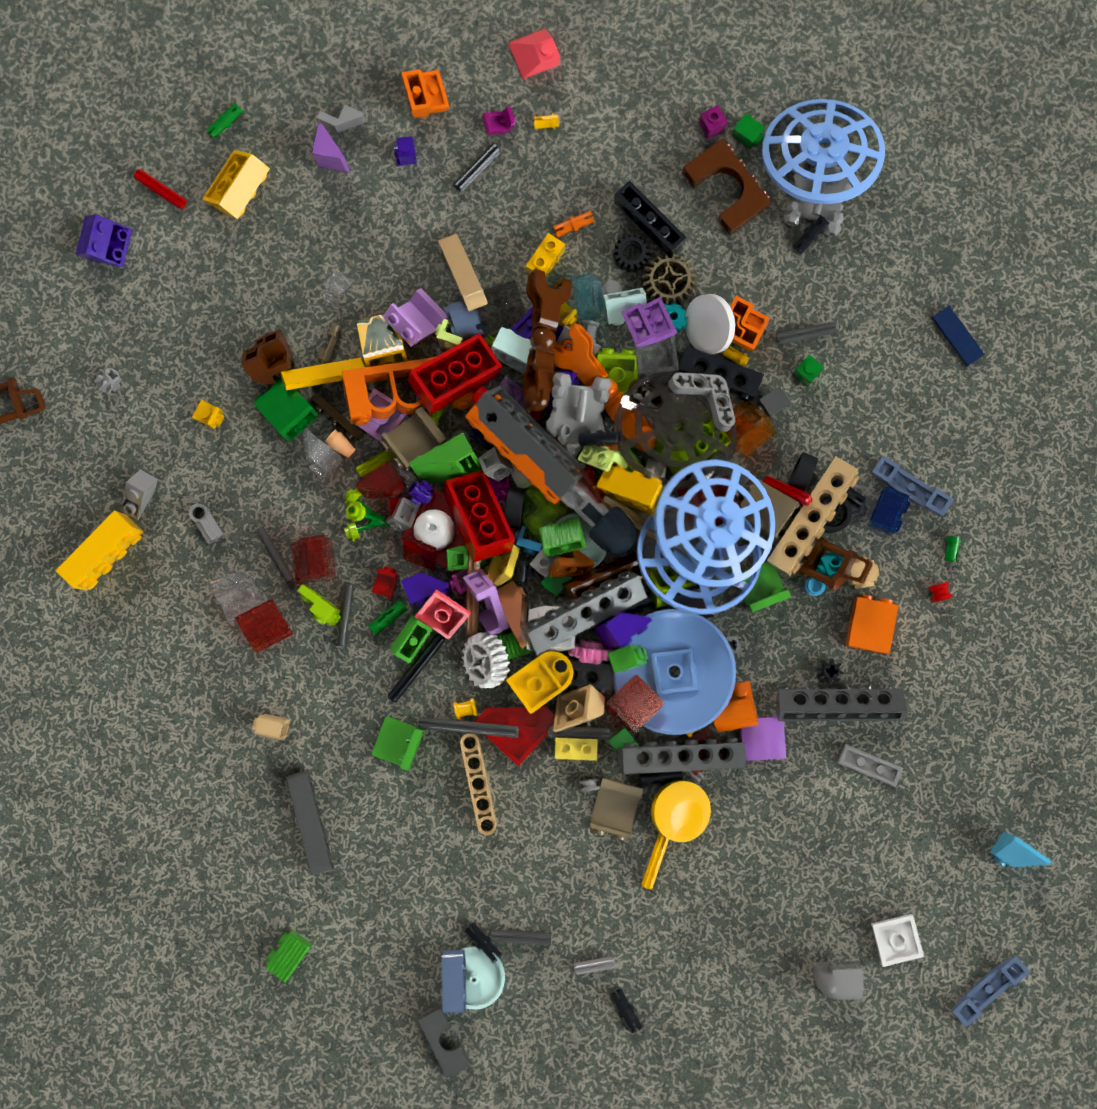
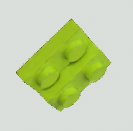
(619, 366)
(322, 609)

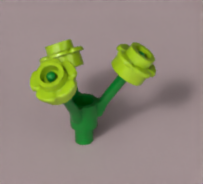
(356, 512)

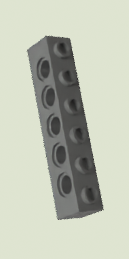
(595, 613)
(832, 711)
(733, 757)

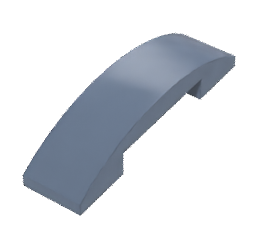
(919, 492)
(988, 988)

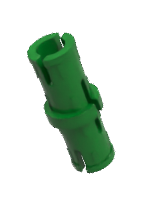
(224, 120)
(387, 617)

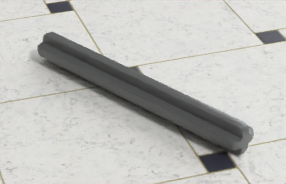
(468, 727)

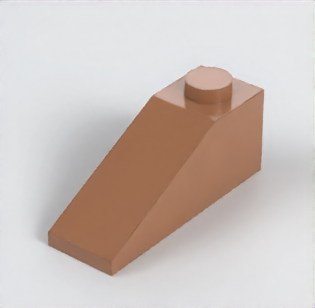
(514, 609)

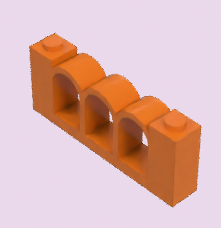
(357, 397)

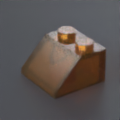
(752, 428)

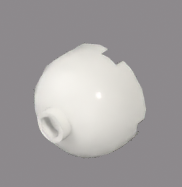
(434, 528)

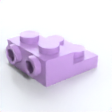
(377, 427)

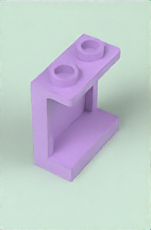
(482, 588)

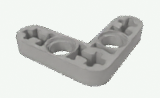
(708, 389)

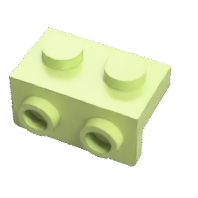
(445, 337)
(601, 457)

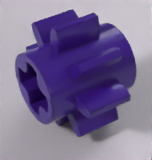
(420, 492)

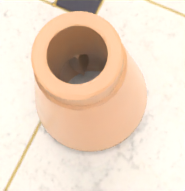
(340, 444)

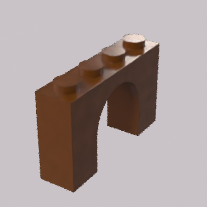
(721, 159)

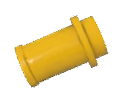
(546, 121)
(736, 356)

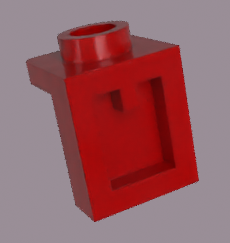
(385, 582)

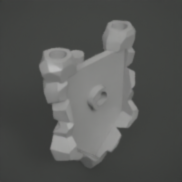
(801, 209)
(576, 410)

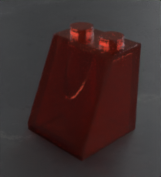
(313, 559)

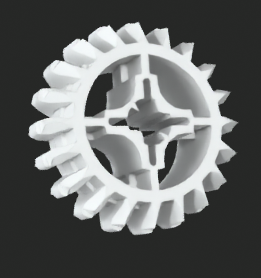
(485, 660)

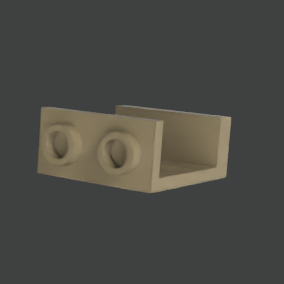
(412, 438)
(615, 808)

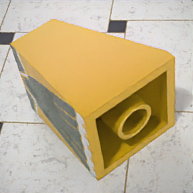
(380, 342)

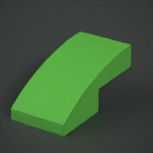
(458, 558)

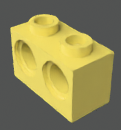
(576, 749)

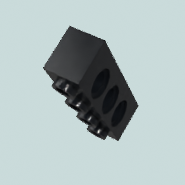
(649, 219)
(750, 378)
(604, 671)

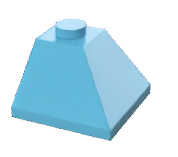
(1016, 853)

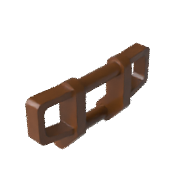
(13, 388)
(840, 577)

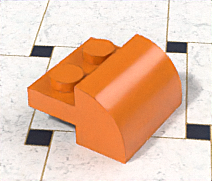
(424, 92)
(739, 711)

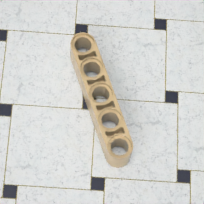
(462, 272)
(477, 794)

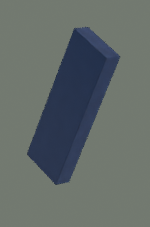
(958, 336)

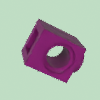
(712, 122)

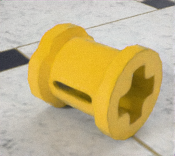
(465, 709)

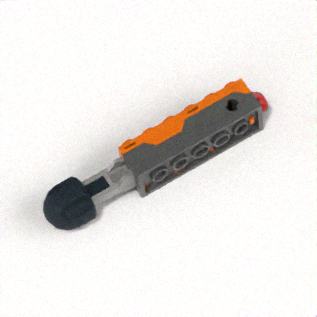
(547, 465)

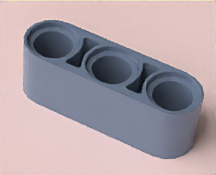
(453, 981)

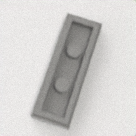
(870, 765)

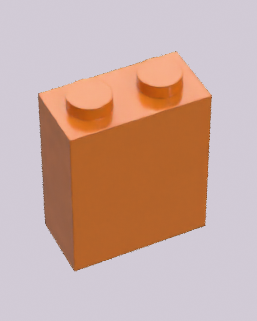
(871, 624)

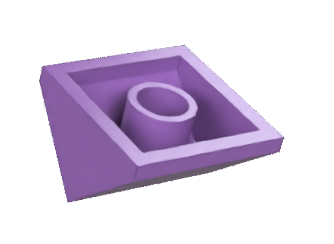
(327, 153)

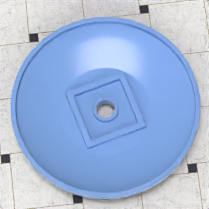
(705, 668)

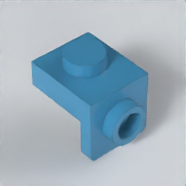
(530, 547)

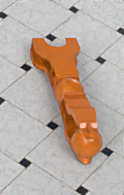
(587, 367)

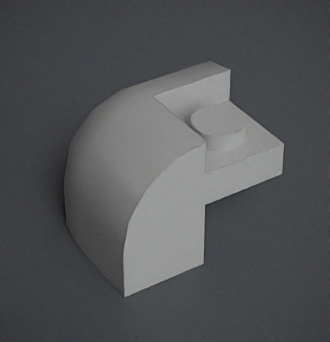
(839, 981)

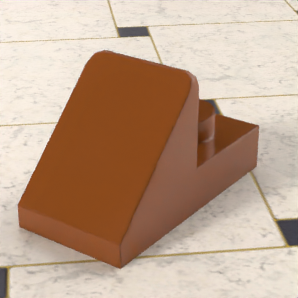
(571, 565)

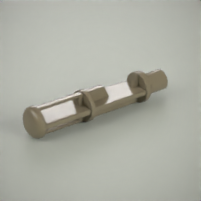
(325, 354)

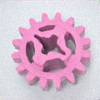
(590, 651)

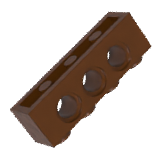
(590, 581)

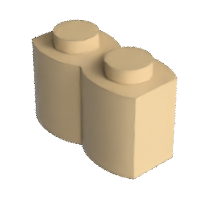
(271, 726)

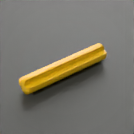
(655, 862)

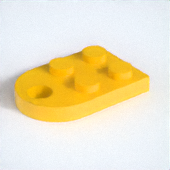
(540, 680)

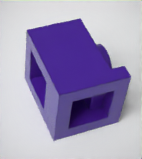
(405, 151)

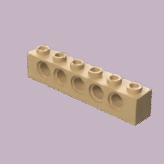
(837, 470)

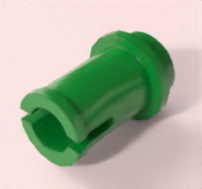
(952, 548)

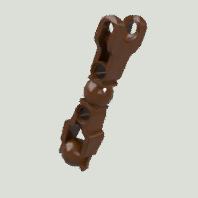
(545, 319)

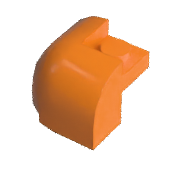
(748, 324)

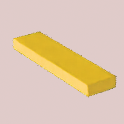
(318, 374)

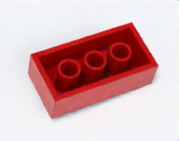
(454, 373)
(478, 516)

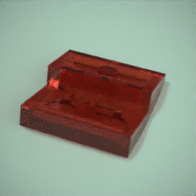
(264, 625)

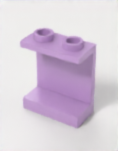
(415, 318)

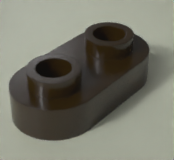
(643, 391)

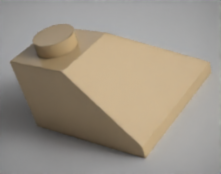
(578, 707)

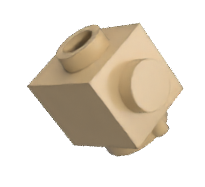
(857, 570)

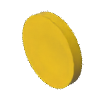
(680, 811)

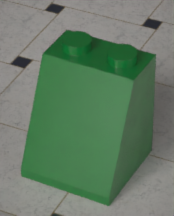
(285, 410)

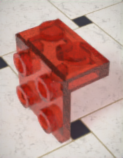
(634, 704)

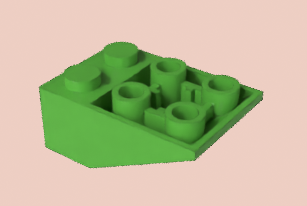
(447, 461)

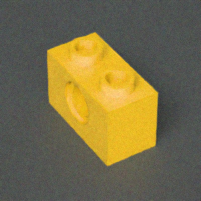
(546, 255)

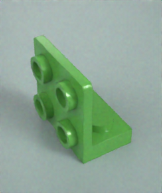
(766, 590)
(398, 742)

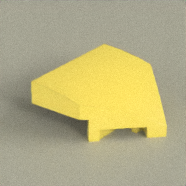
(502, 566)

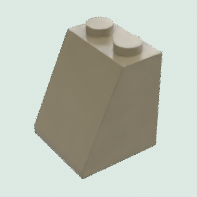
(784, 511)

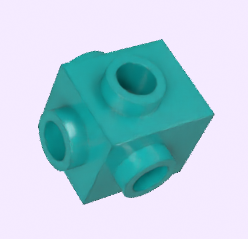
(678, 314)
(829, 564)

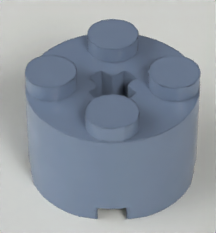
(465, 323)

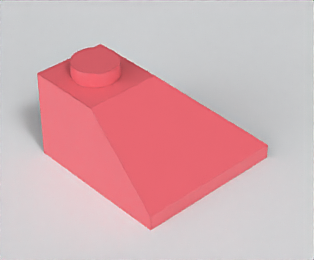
(535, 53)
(442, 614)

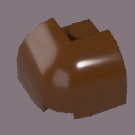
(268, 358)

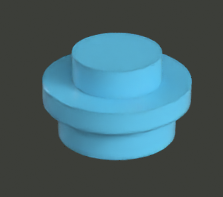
(814, 587)

